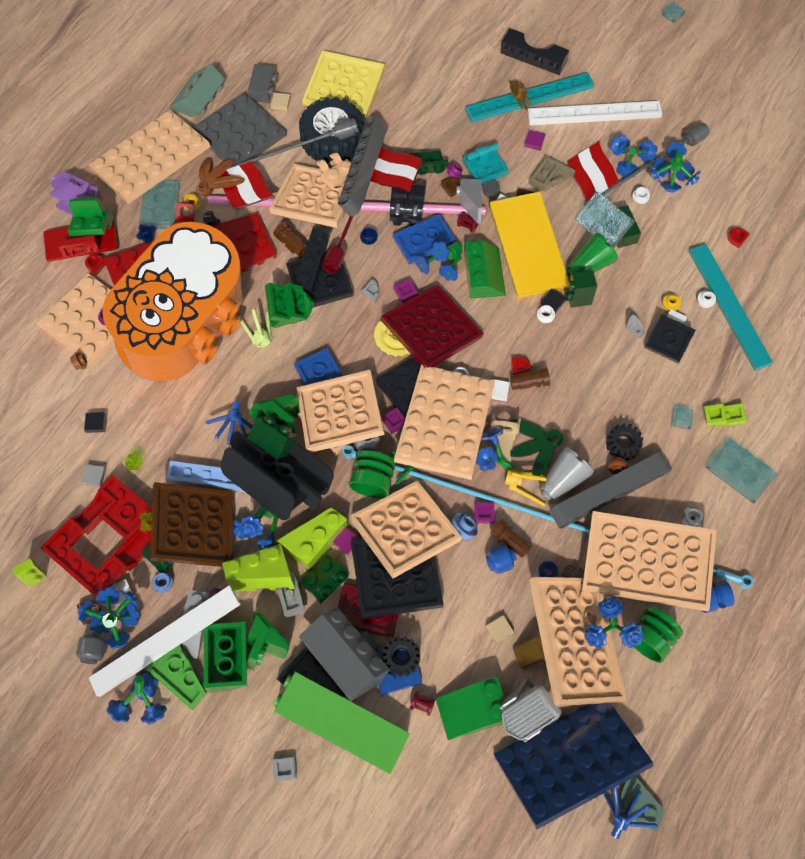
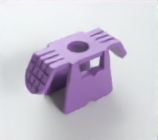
(68, 188)

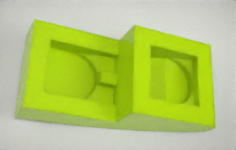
(725, 415)

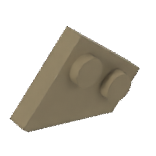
(550, 174)

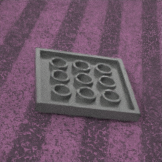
(240, 130)

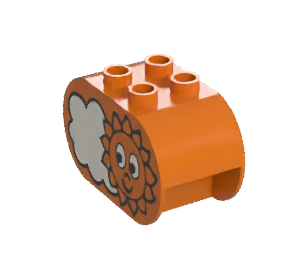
(176, 302)

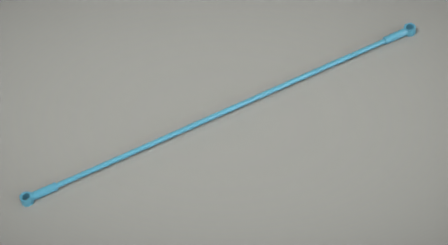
(719, 573)

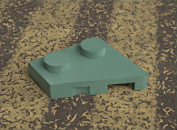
(628, 792)

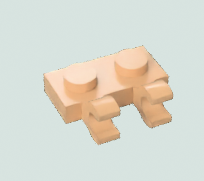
(336, 174)

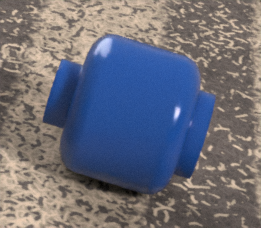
(501, 559)

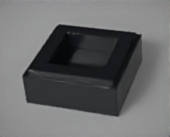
(554, 300)
(95, 422)

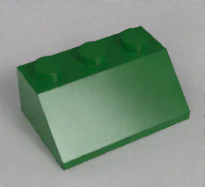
(483, 270)
(225, 657)

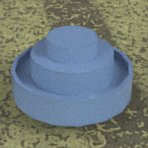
(465, 526)

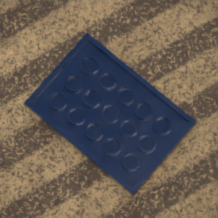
(572, 762)

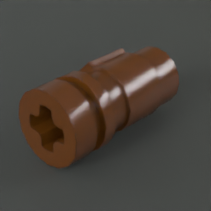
(292, 241)
(530, 379)
(511, 538)

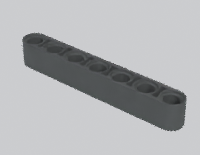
(362, 166)
(610, 490)

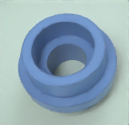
(160, 577)

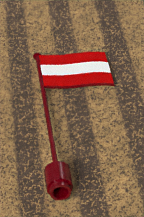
(391, 170)

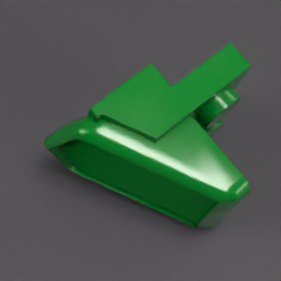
(89, 217)
(287, 304)
(282, 409)
(264, 638)

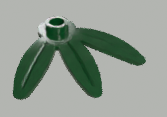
(542, 443)

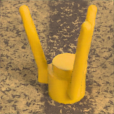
(516, 477)

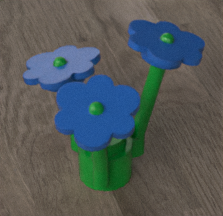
(442, 252)

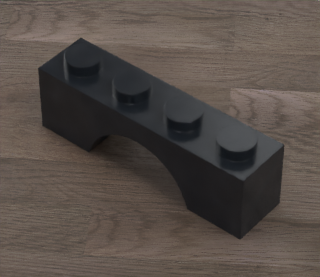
(549, 59)

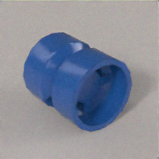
(721, 596)

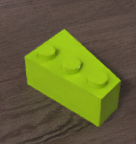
(314, 538)
(259, 570)

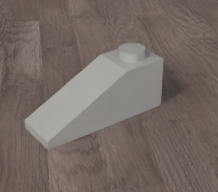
(471, 197)
(193, 645)

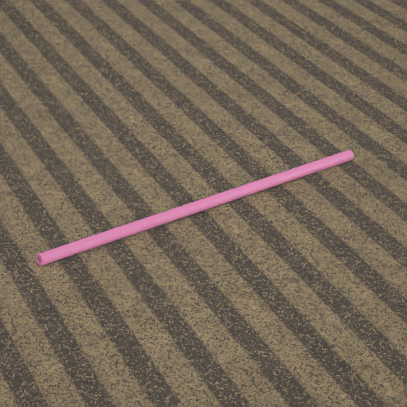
(369, 206)

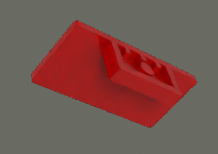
(61, 245)

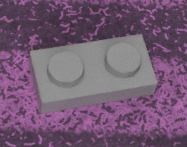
(291, 599)

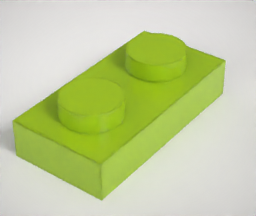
(29, 572)

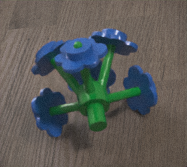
(682, 170)
(106, 621)

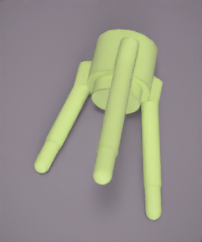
(261, 337)

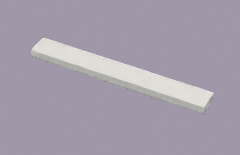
(594, 112)
(164, 641)

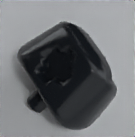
(210, 219)

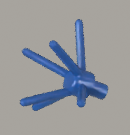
(233, 416)
(623, 820)

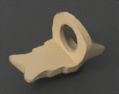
(509, 435)

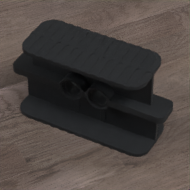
(276, 482)

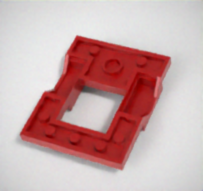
(121, 511)

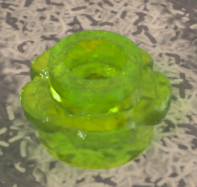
(133, 461)

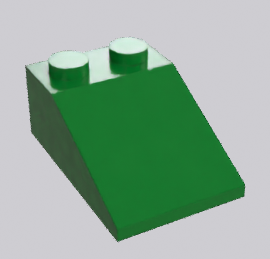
(471, 708)

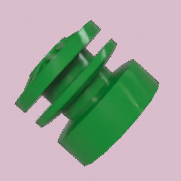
(372, 474)
(659, 634)

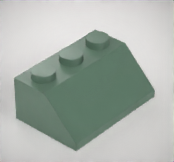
(198, 91)

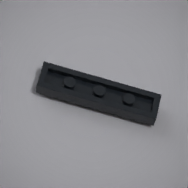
(312, 258)

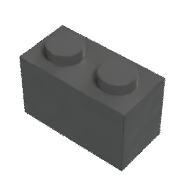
(262, 83)

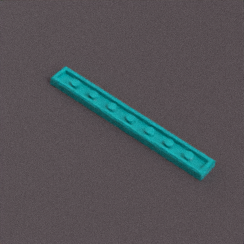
(536, 96)
(731, 307)

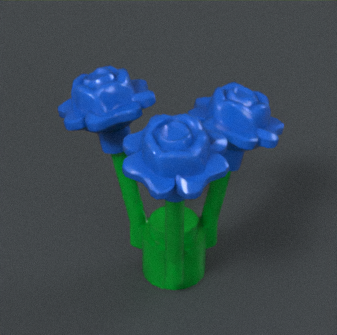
(251, 526)

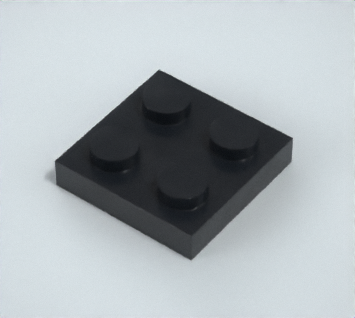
(670, 338)

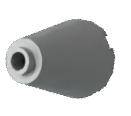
(565, 474)

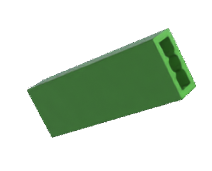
(341, 722)

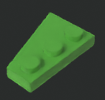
(179, 676)

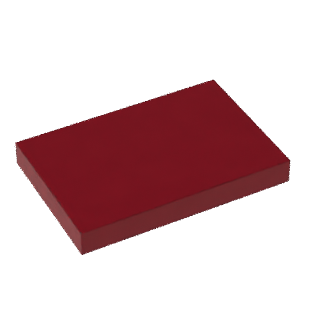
(350, 608)

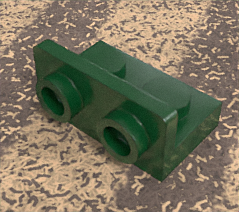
(431, 162)

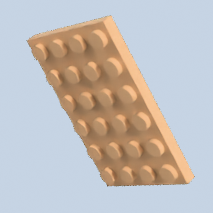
(149, 156)
(445, 422)
(650, 561)
(574, 668)

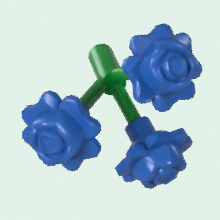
(610, 608)

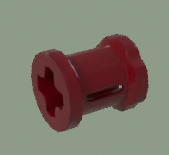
(467, 222)
(423, 703)

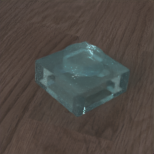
(673, 12)
(682, 417)

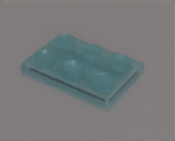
(159, 205)
(605, 218)
(741, 470)

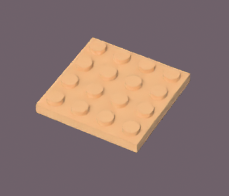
(308, 198)
(76, 320)
(339, 411)
(405, 529)

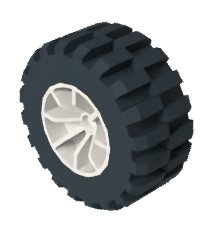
(320, 119)

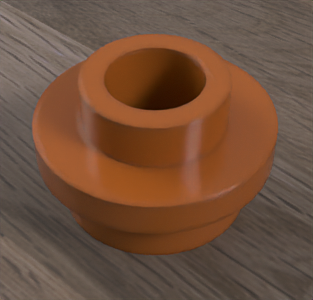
(78, 361)
(617, 465)

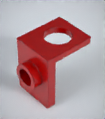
(181, 218)

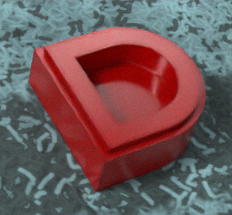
(737, 236)
(94, 263)
(520, 365)

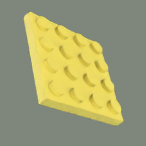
(344, 79)

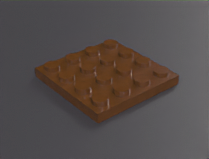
(191, 525)

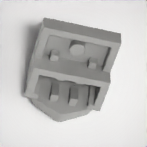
(528, 711)

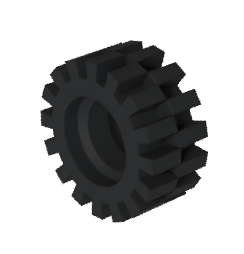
(628, 432)
(410, 647)

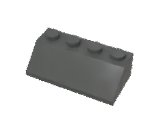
(344, 654)

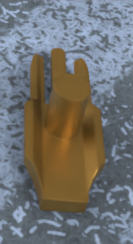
(520, 93)

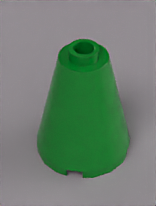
(593, 256)

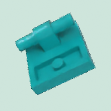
(485, 163)

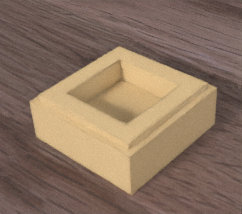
(280, 101)
(499, 630)

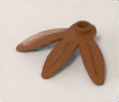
(210, 180)

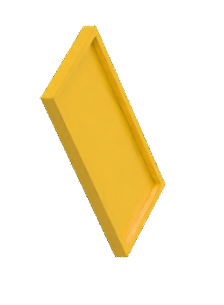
(529, 245)

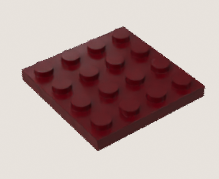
(431, 327)

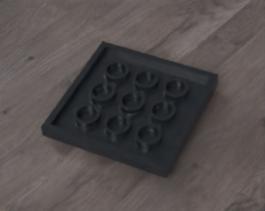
(383, 595)

